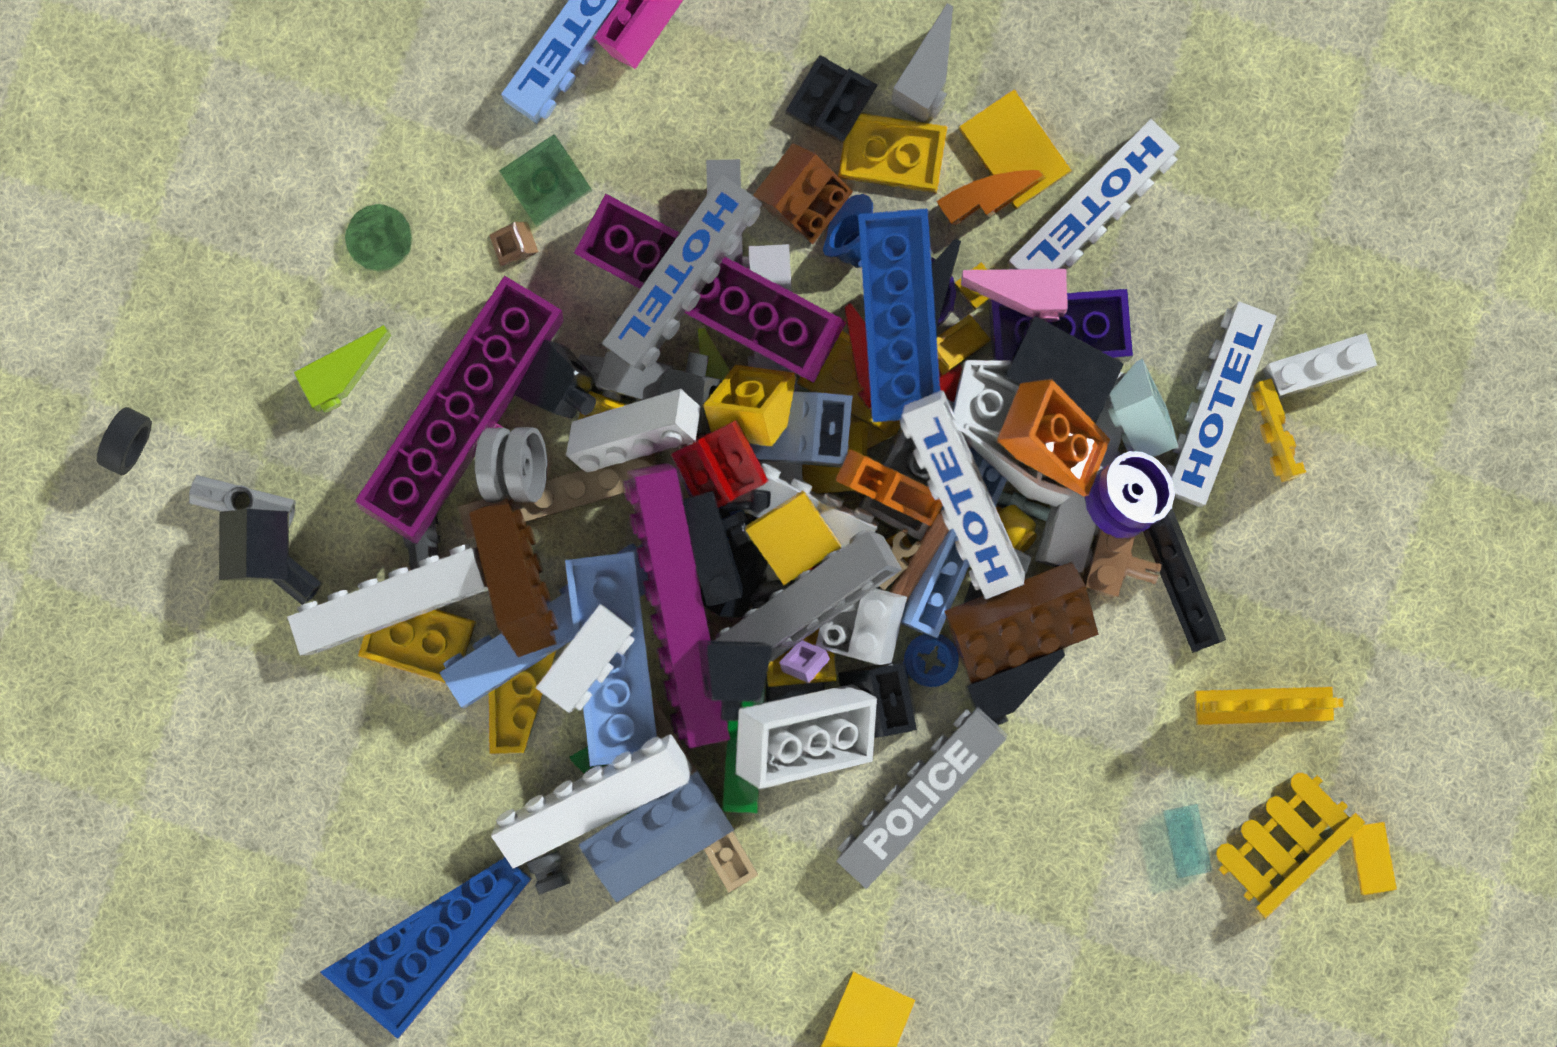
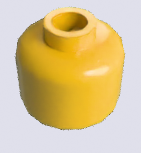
(1018, 526)

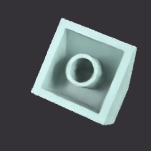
(1142, 413)

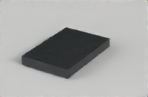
(1072, 364)

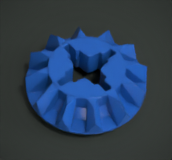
(946, 654)

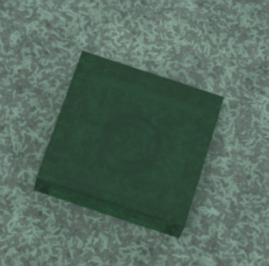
(545, 180)

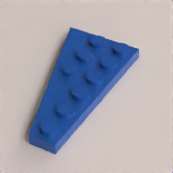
(413, 960)

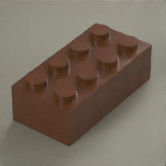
(514, 577)
(1022, 623)

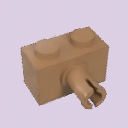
(1113, 562)

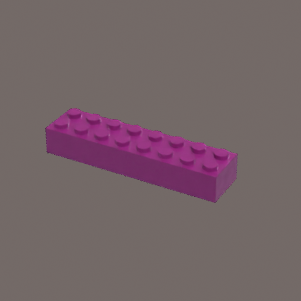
(734, 303)
(457, 408)
(676, 600)

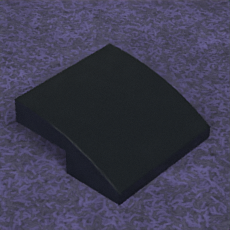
(831, 99)

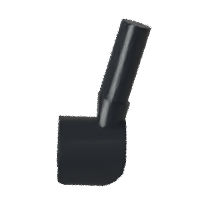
(759, 501)

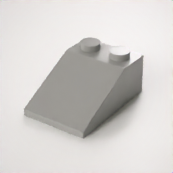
(923, 81)

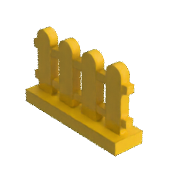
(1265, 705)
(1305, 837)

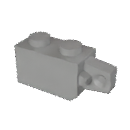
(621, 379)

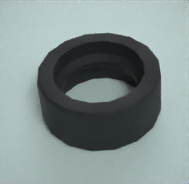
(124, 441)

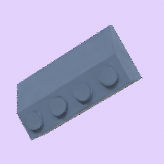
(656, 837)

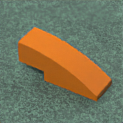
(988, 193)
(889, 487)

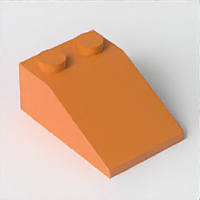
(1054, 436)

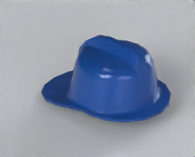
(843, 231)

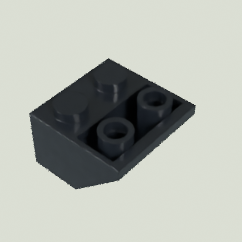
(893, 692)

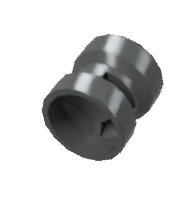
(545, 865)

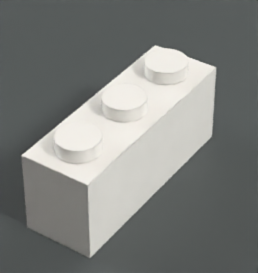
(1321, 366)
(586, 659)

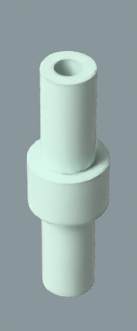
(1030, 508)

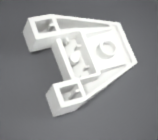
(980, 411)

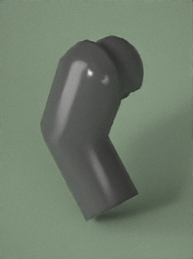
(765, 590)

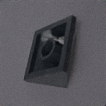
(253, 545)

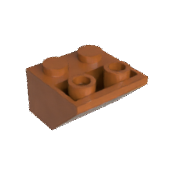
(803, 192)

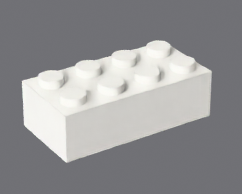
(805, 736)

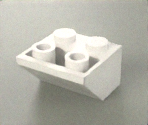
(866, 628)

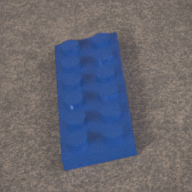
(898, 310)

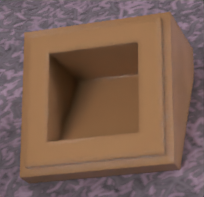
(513, 242)

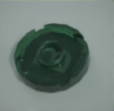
(380, 248)

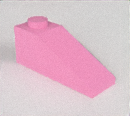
(1024, 290)

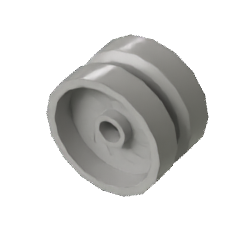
(511, 464)

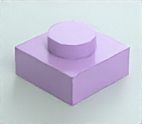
(804, 661)

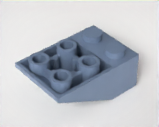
(814, 433)

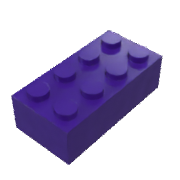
(1091, 316)

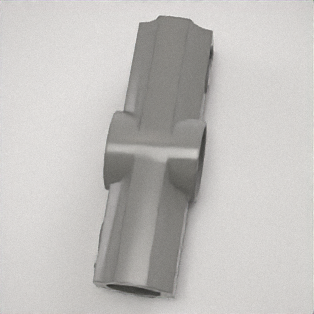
(222, 497)

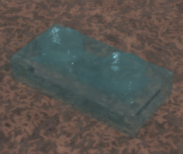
(1187, 840)

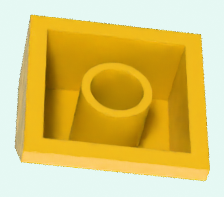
(756, 399)

